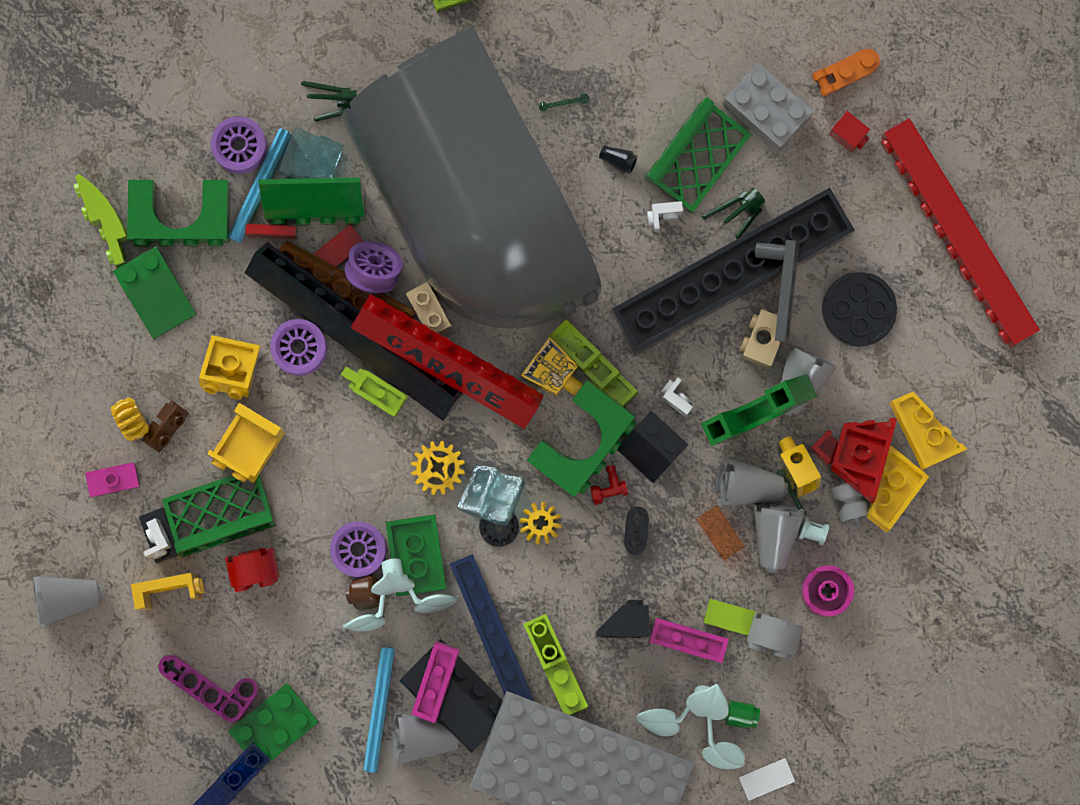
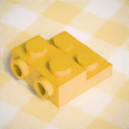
(229, 367)

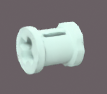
(813, 531)

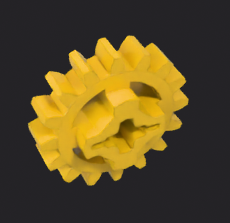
(427, 475)

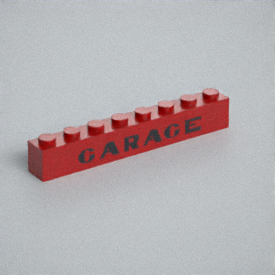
(447, 361)

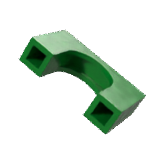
(210, 227)
(747, 417)
(574, 473)

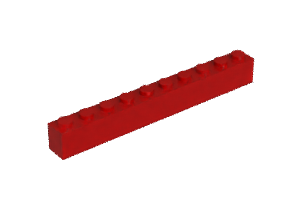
(959, 232)

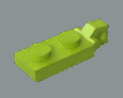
(375, 390)

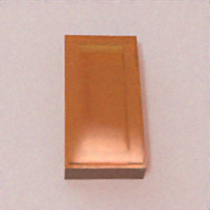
(720, 532)

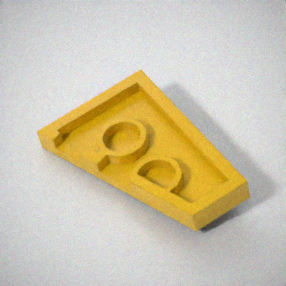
(925, 434)
(897, 488)

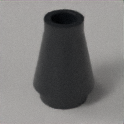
(620, 159)

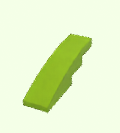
(593, 363)

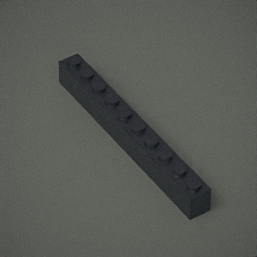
(335, 317)

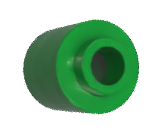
(742, 715)

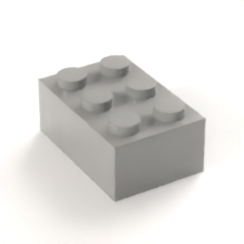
(767, 107)

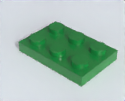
(418, 547)
(275, 723)

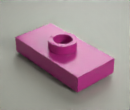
(112, 479)

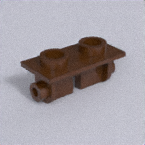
(172, 418)

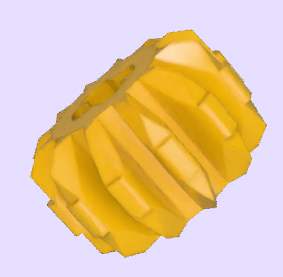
(129, 419)
(535, 517)

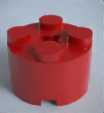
(252, 568)

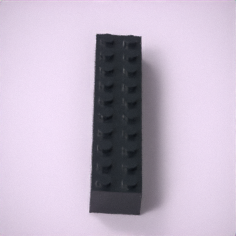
(729, 272)

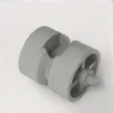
(852, 504)

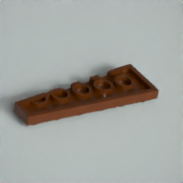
(336, 279)

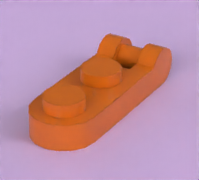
(847, 71)

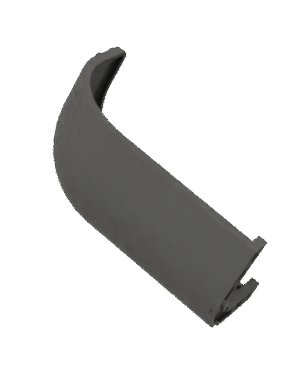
(471, 189)

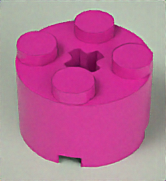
(835, 579)

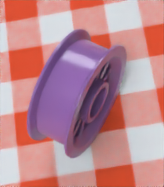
(228, 126)
(373, 267)
(278, 339)
(337, 541)

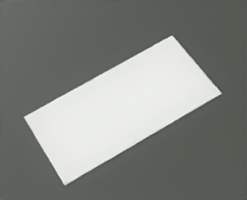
(767, 779)

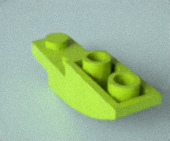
(101, 211)
(555, 665)

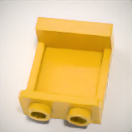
(246, 444)
(142, 590)

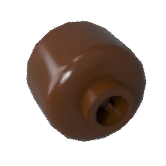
(361, 594)

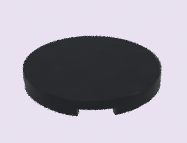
(859, 309)

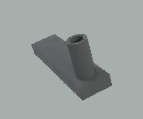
(789, 254)

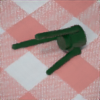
(343, 97)
(749, 202)

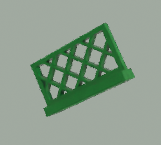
(680, 142)
(219, 533)

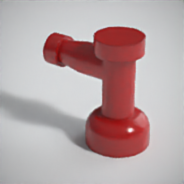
(615, 488)

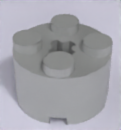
(774, 634)

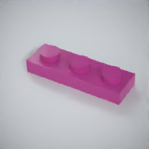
(689, 640)
(435, 682)

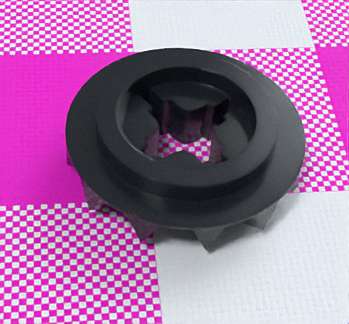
(502, 538)

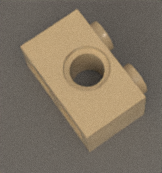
(428, 309)
(761, 353)

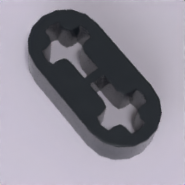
(629, 530)

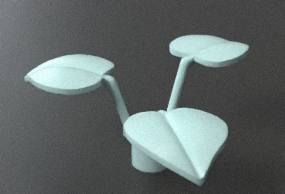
(392, 582)
(703, 702)

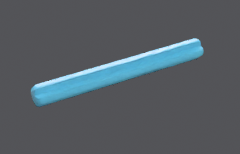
(266, 172)
(379, 710)

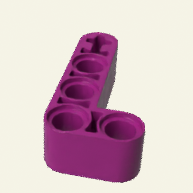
(205, 683)

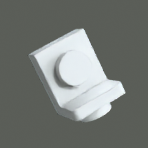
(668, 211)
(677, 402)
(157, 535)

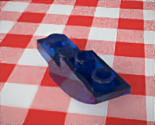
(235, 777)

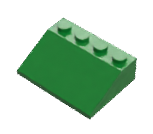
(313, 200)

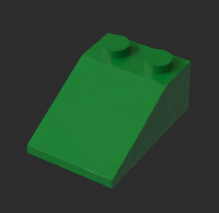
(154, 292)

